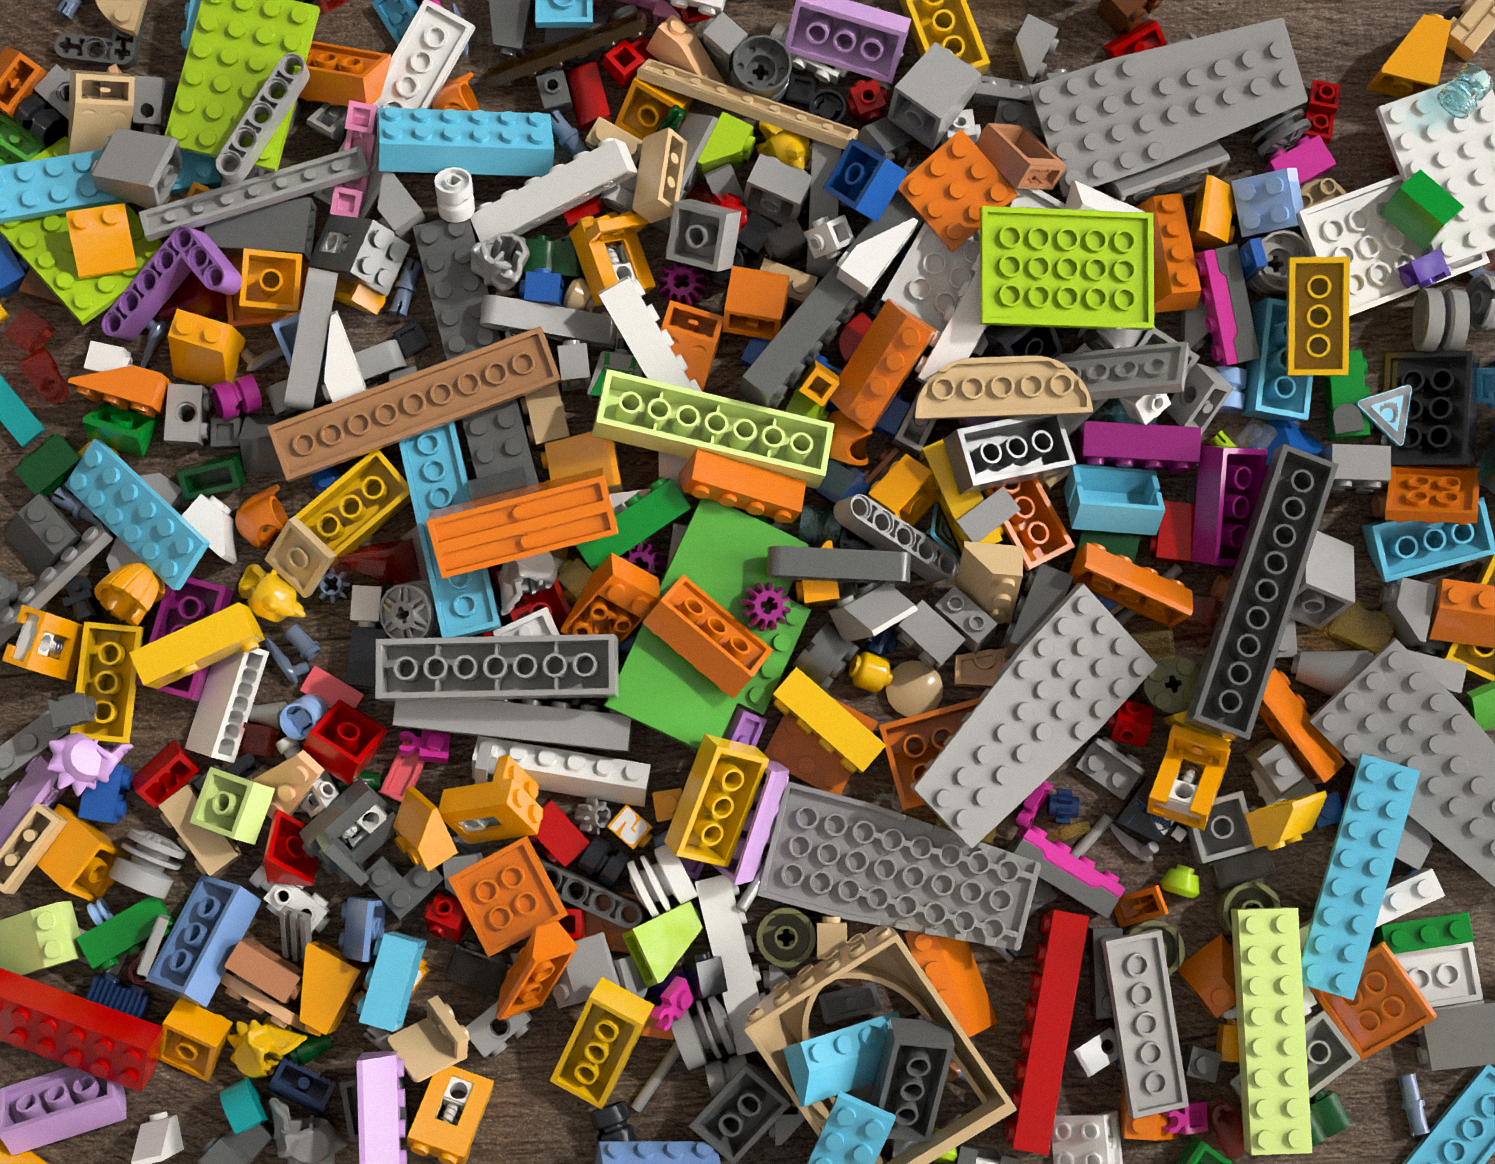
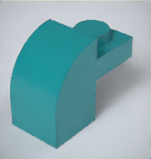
(243, 1106)

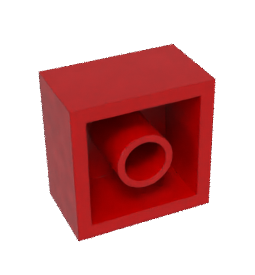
(344, 741)

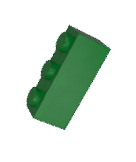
(1348, 389)
(1425, 932)
(123, 933)

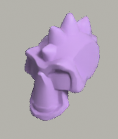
(83, 761)

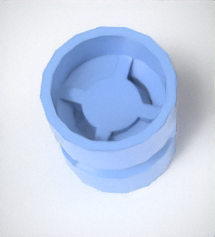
(1238, 379)
(302, 715)

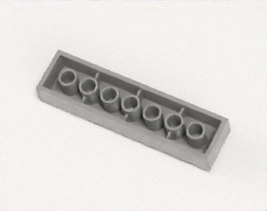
(497, 667)
(520, 722)

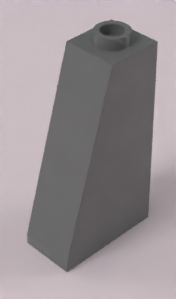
(510, 26)
(275, 227)

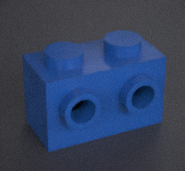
(543, 287)

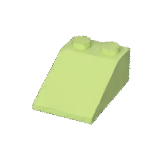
(39, 939)

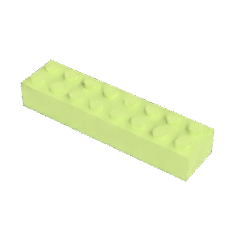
(685, 419)
(1271, 1031)

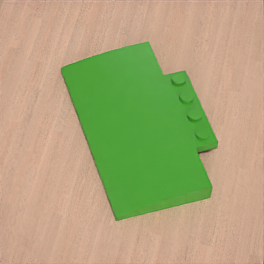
(724, 557)

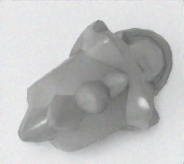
(500, 260)
(526, 576)
(303, 1139)

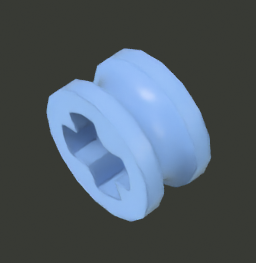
(100, 911)

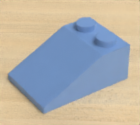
(363, 926)

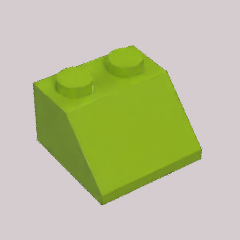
(729, 142)

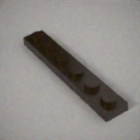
(557, 53)

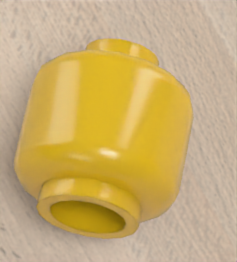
(870, 671)

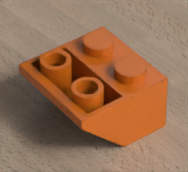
(17, 79)
(755, 303)

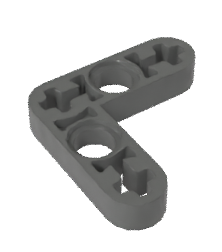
(111, 48)

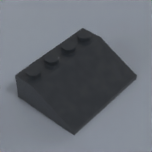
(1440, 410)

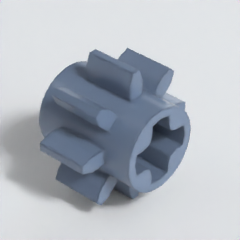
(340, 592)

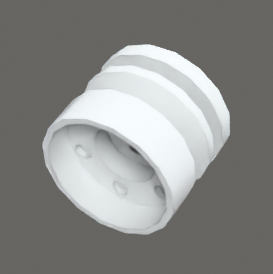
(661, 880)

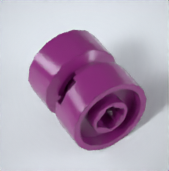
(236, 397)

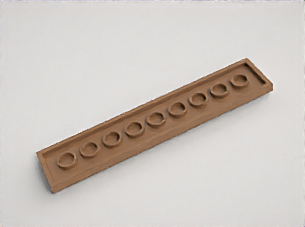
(414, 404)

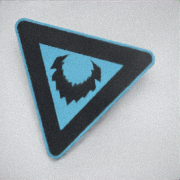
(1389, 412)
(942, 532)

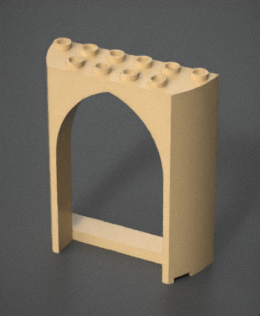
(881, 958)

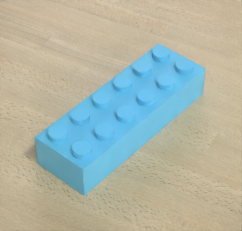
(468, 140)

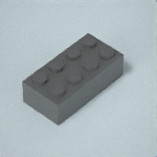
(1008, 452)
(913, 1075)

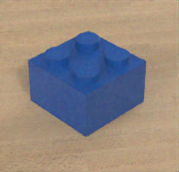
(864, 180)

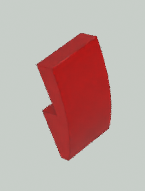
(1321, 109)

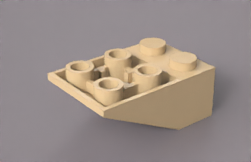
(97, 107)

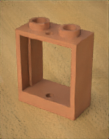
(1020, 156)
(266, 970)

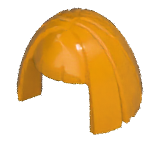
(130, 592)

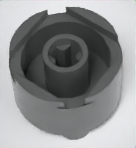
(825, 656)

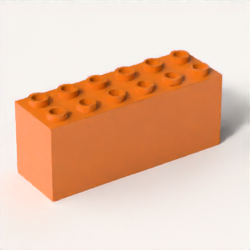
(522, 523)

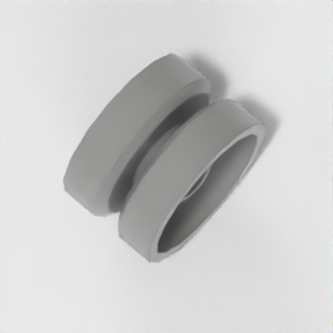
(1440, 320)

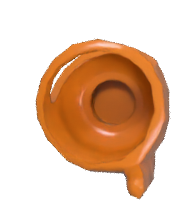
(456, 95)
(848, 440)
(260, 512)

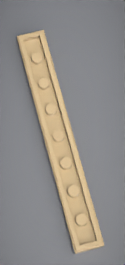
(746, 103)

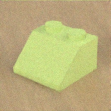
(232, 806)

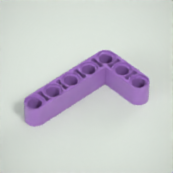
(178, 256)

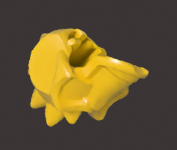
(784, 145)
(269, 594)
(262, 1047)

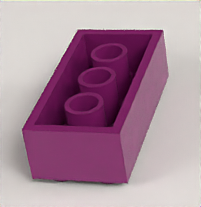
(1138, 446)
(1225, 501)
(182, 608)

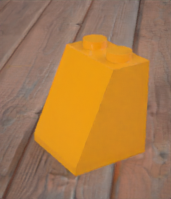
(1416, 61)
(204, 349)
(583, 454)
(81, 857)
(327, 987)

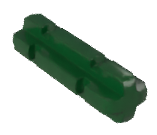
(672, 118)

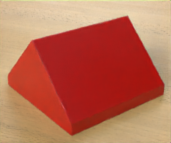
(284, 857)

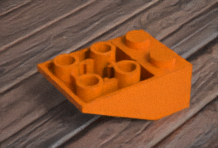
(695, 337)
(125, 388)
(613, 600)

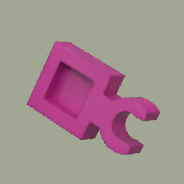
(431, 746)
(1033, 804)
(675, 1002)
(1188, 1119)

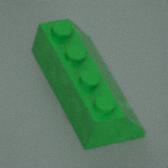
(637, 521)

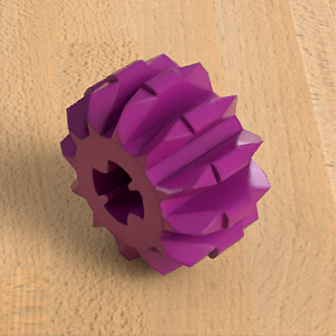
(681, 274)
(647, 559)
(762, 594)

